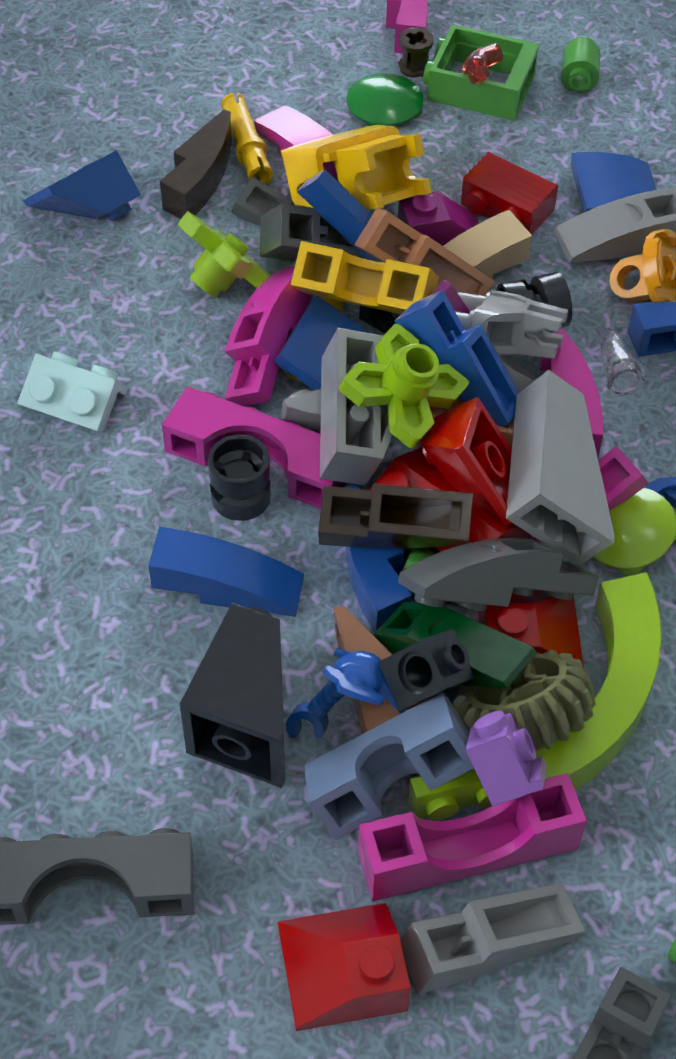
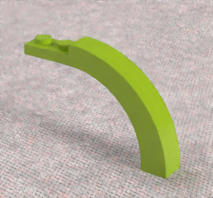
(633, 643)

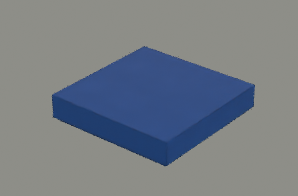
(309, 339)

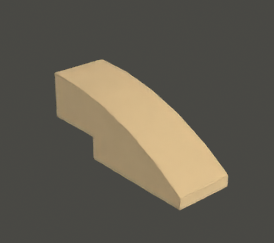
(493, 244)

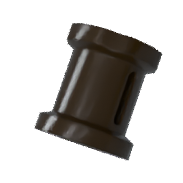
(415, 51)

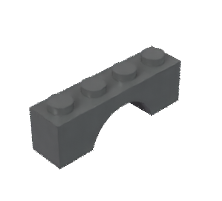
(148, 868)

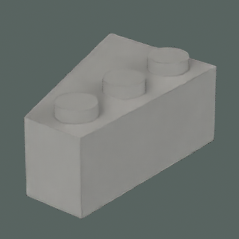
(350, 436)

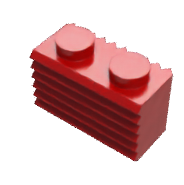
(502, 186)

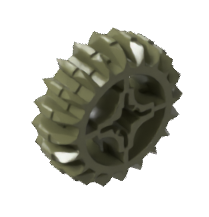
(547, 699)

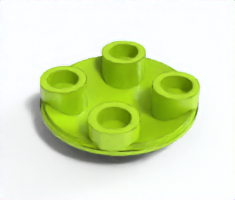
(642, 531)

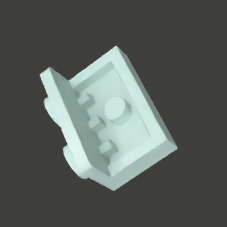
(69, 392)

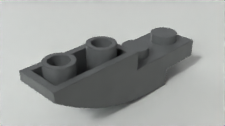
(493, 570)

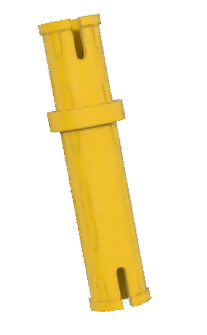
(250, 148)

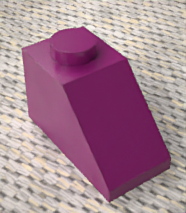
(436, 216)

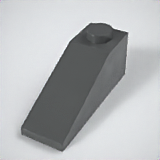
(290, 224)

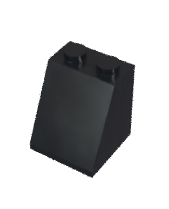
(237, 698)

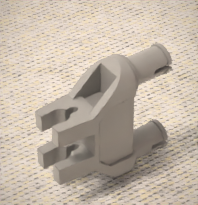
(515, 323)

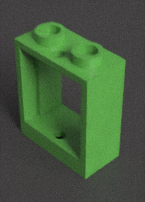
(488, 96)

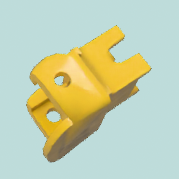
(368, 164)

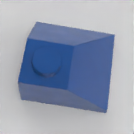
(90, 191)

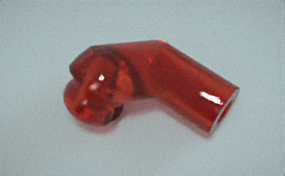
(477, 61)

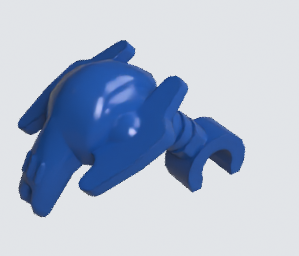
(353, 675)

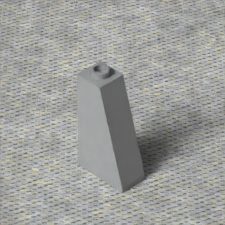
(556, 471)

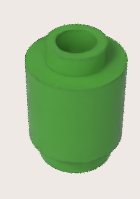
(580, 64)

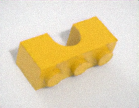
(361, 281)

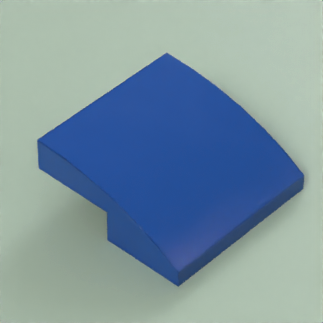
(609, 177)

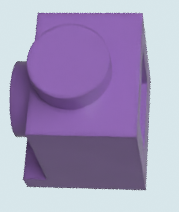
(504, 758)

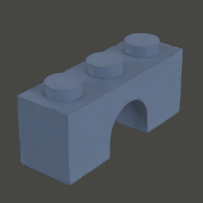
(351, 779)

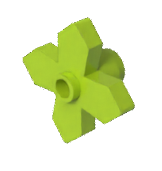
(222, 259)
(407, 382)

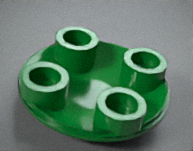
(385, 99)

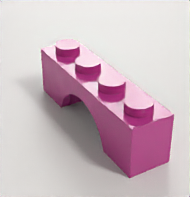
(204, 419)
(417, 853)

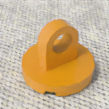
(656, 270)

